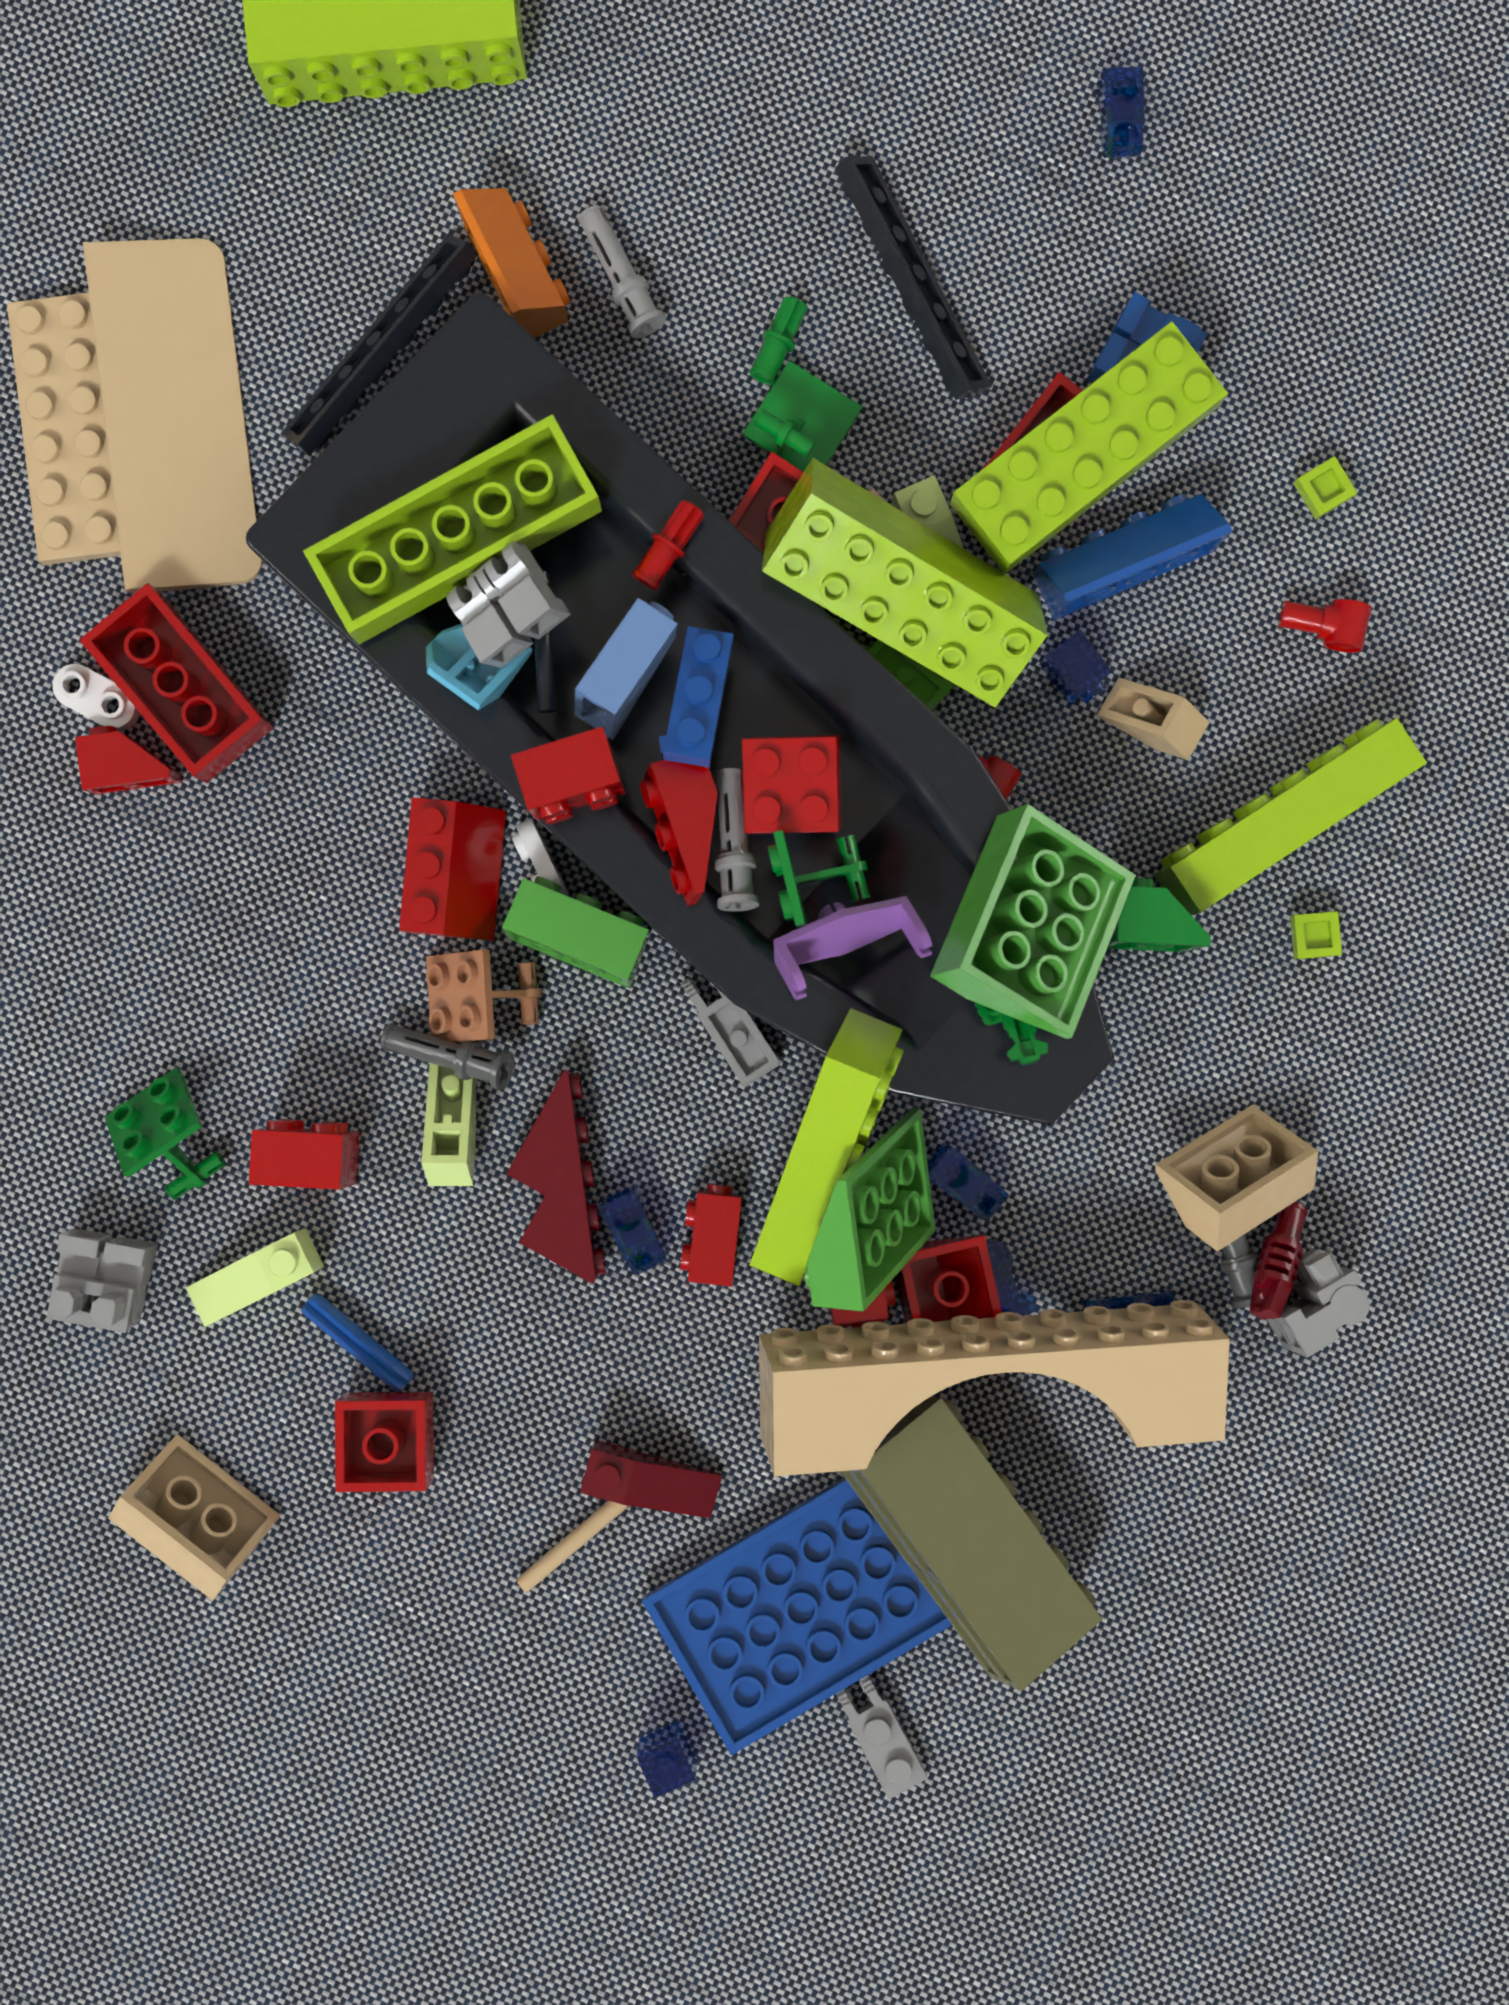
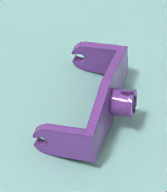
(844, 932)

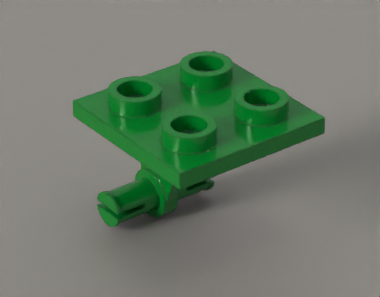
(802, 418)
(791, 898)
(153, 1126)

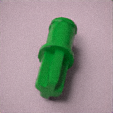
(778, 341)

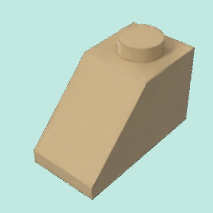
(1154, 717)

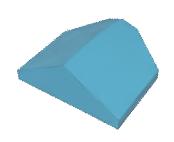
(458, 668)

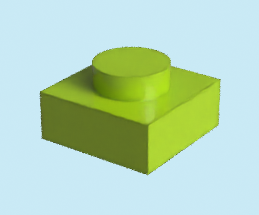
(1325, 487)
(1316, 935)

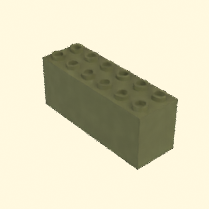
(974, 1545)

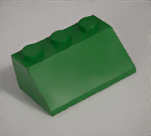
(1156, 922)

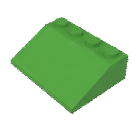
(1034, 922)
(873, 1220)

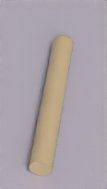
(569, 1545)

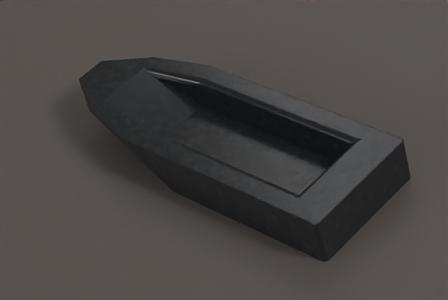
(793, 670)

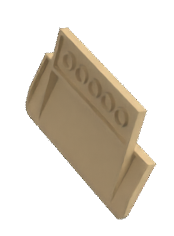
(138, 418)

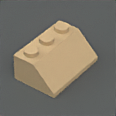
(1237, 1176)
(193, 1516)

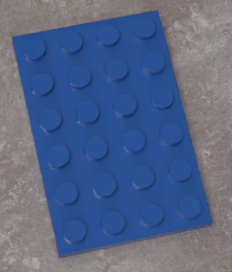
(792, 1615)

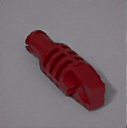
(1278, 1263)

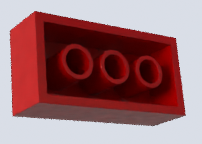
(176, 683)

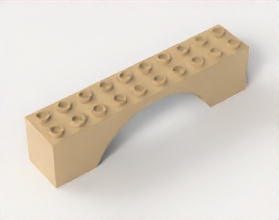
(842, 1389)

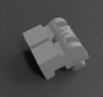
(506, 606)
(105, 1303)
(1326, 1304)

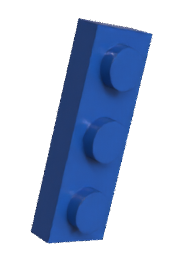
(698, 696)

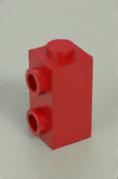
(714, 1237)

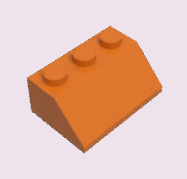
(512, 258)

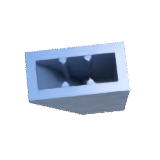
(625, 666)

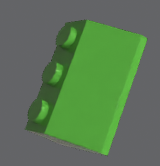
(577, 931)

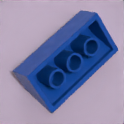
(1129, 555)

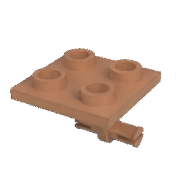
(463, 995)

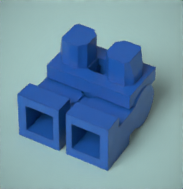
(1134, 327)

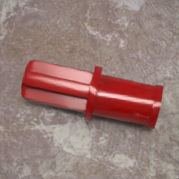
(668, 545)

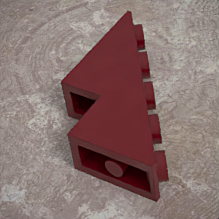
(555, 1167)

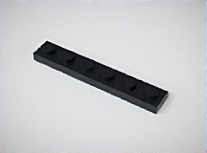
(913, 277)
(378, 345)

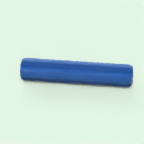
(357, 1342)

